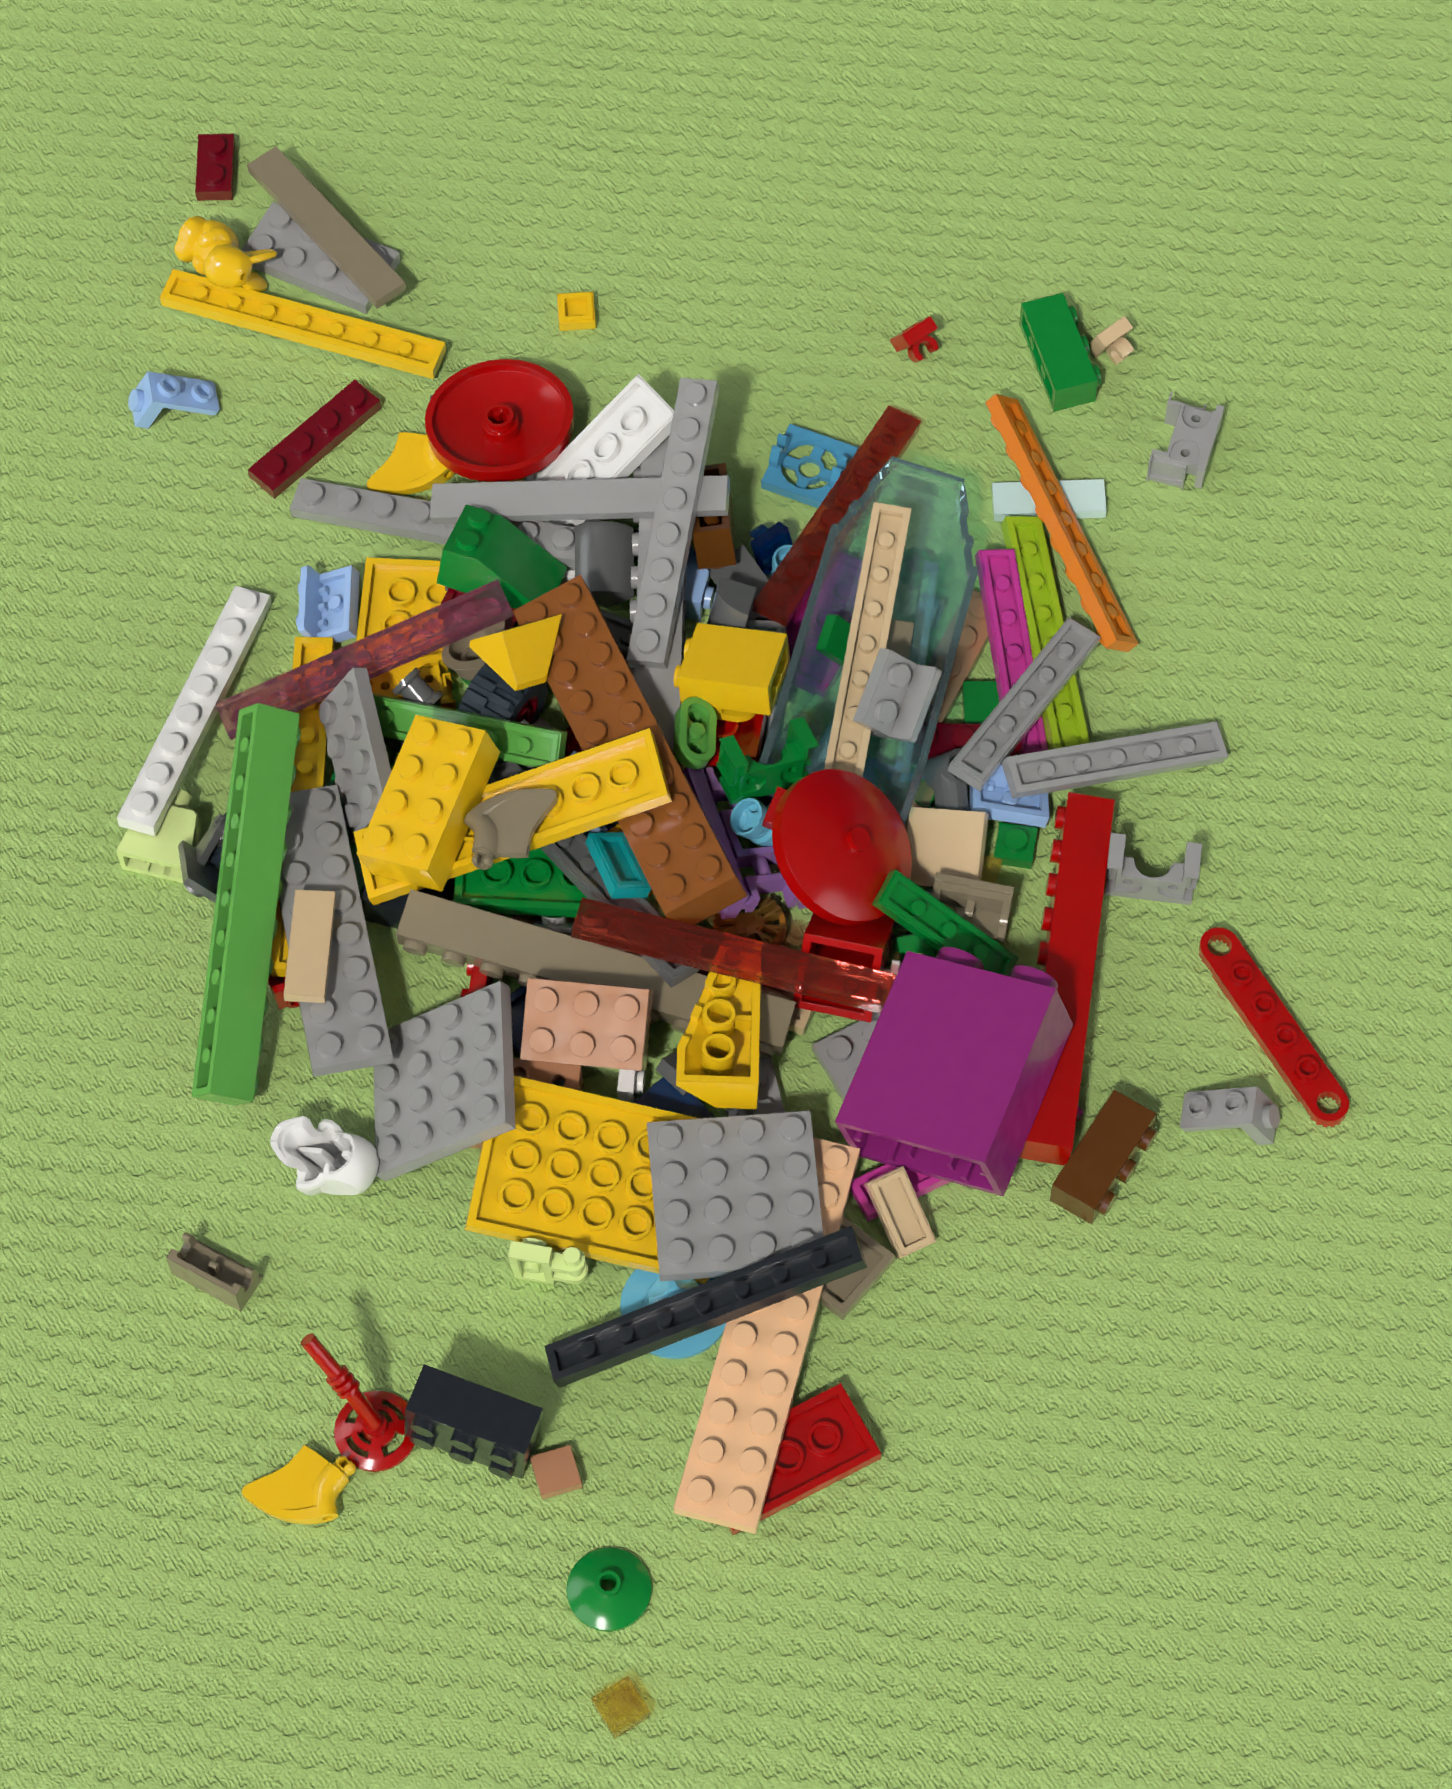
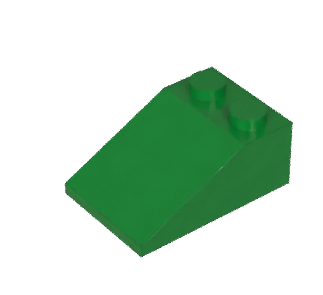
(492, 548)

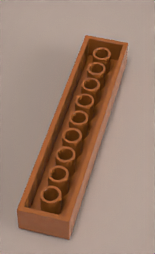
(605, 704)

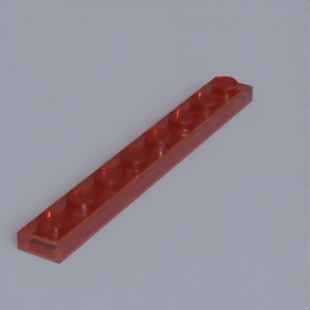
(798, 569)

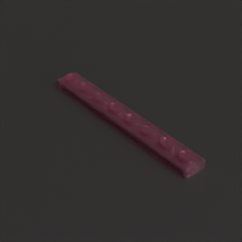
(376, 653)

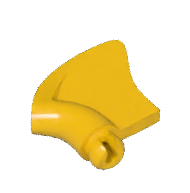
(409, 468)
(302, 1489)

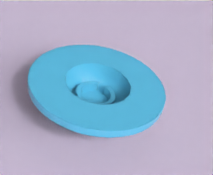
(645, 1289)

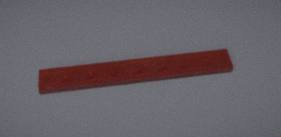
(732, 955)

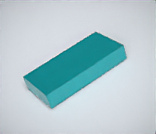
(617, 865)

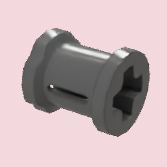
(416, 689)

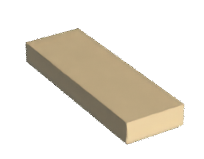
(309, 946)

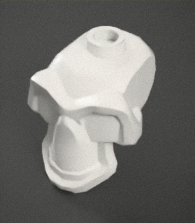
(325, 1157)

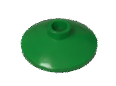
(613, 1608)

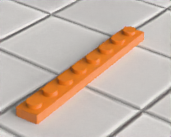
(1065, 531)

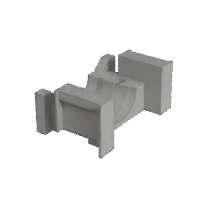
(1189, 444)
(1128, 882)

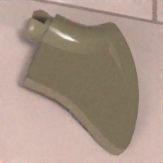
(507, 823)

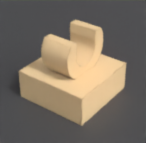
(1113, 341)

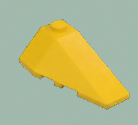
(722, 1044)

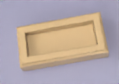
(900, 1212)

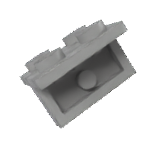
(897, 697)

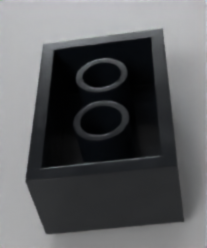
(472, 1422)

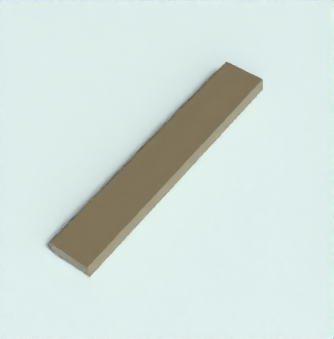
(326, 227)

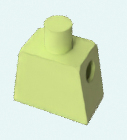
(160, 854)

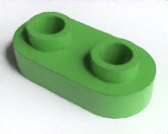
(695, 741)

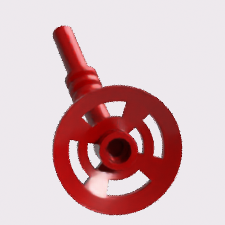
(367, 1407)

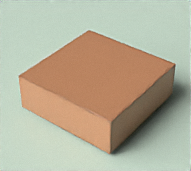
(556, 1472)

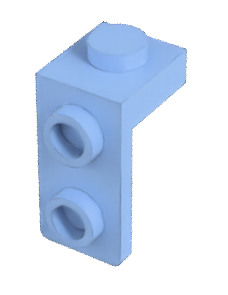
(171, 392)

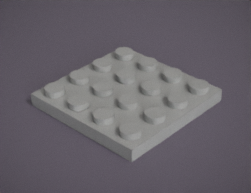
(445, 1082)
(732, 1191)

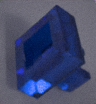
(767, 541)

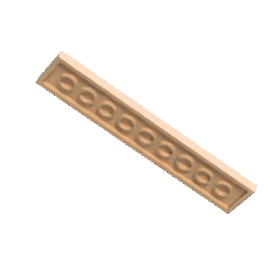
(756, 1383)

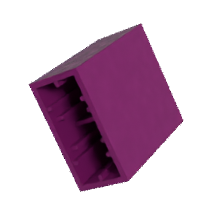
(956, 1069)

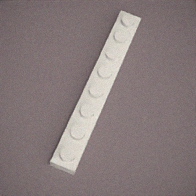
(194, 711)

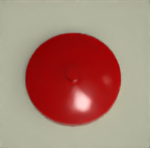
(499, 420)
(838, 844)

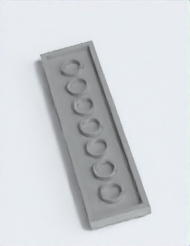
(351, 1024)

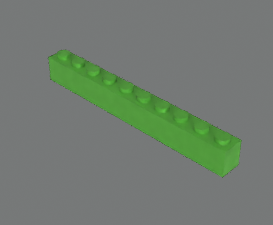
(246, 905)

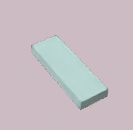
(1084, 497)

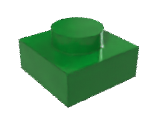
(1015, 845)

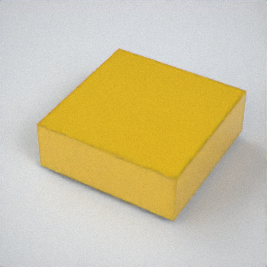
(576, 311)

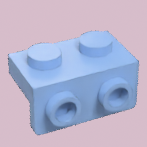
(328, 603)
(997, 802)

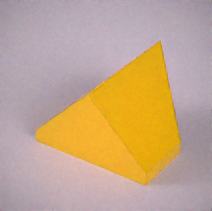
(520, 653)

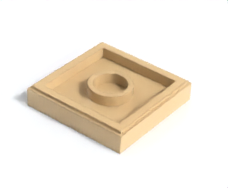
(946, 843)

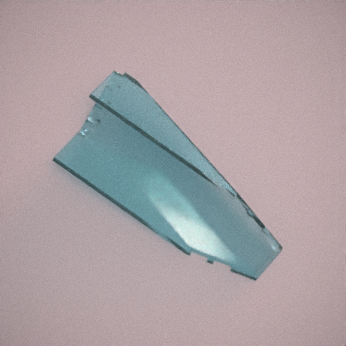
(934, 534)

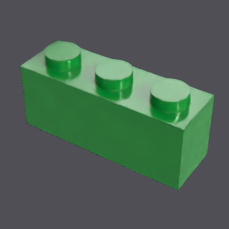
(1059, 351)

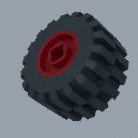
(495, 698)

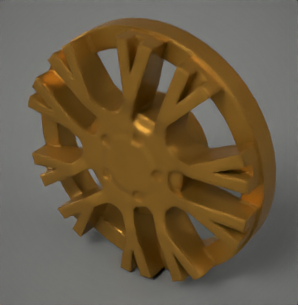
(754, 924)

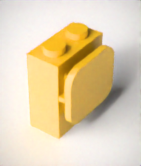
(733, 670)

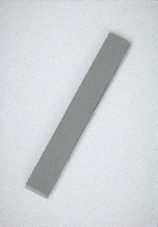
(569, 499)

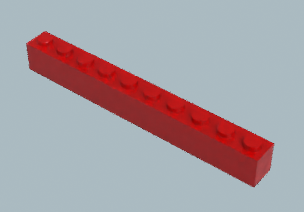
(1070, 959)

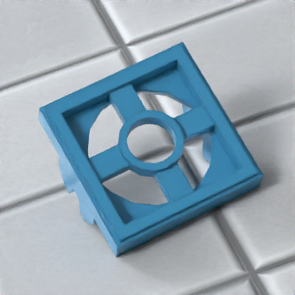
(794, 437)

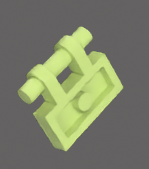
(538, 1263)

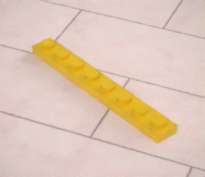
(304, 324)

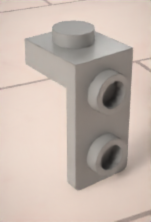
(1229, 1109)

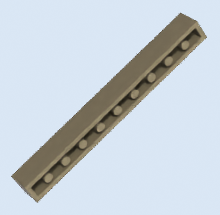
(529, 951)

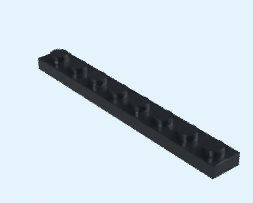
(705, 1306)

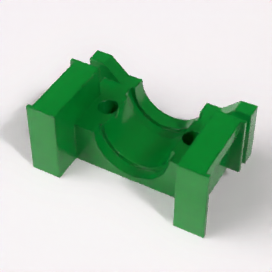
(749, 779)

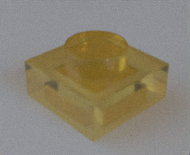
(620, 1707)

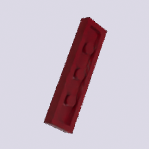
(314, 438)

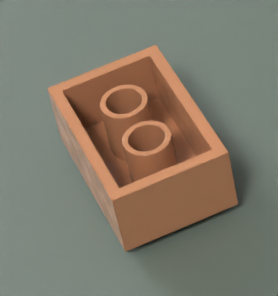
(586, 1024)

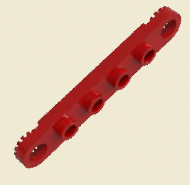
(1273, 1027)

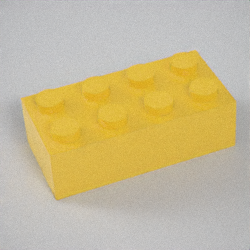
(426, 802)

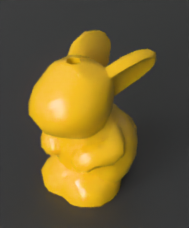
(218, 256)

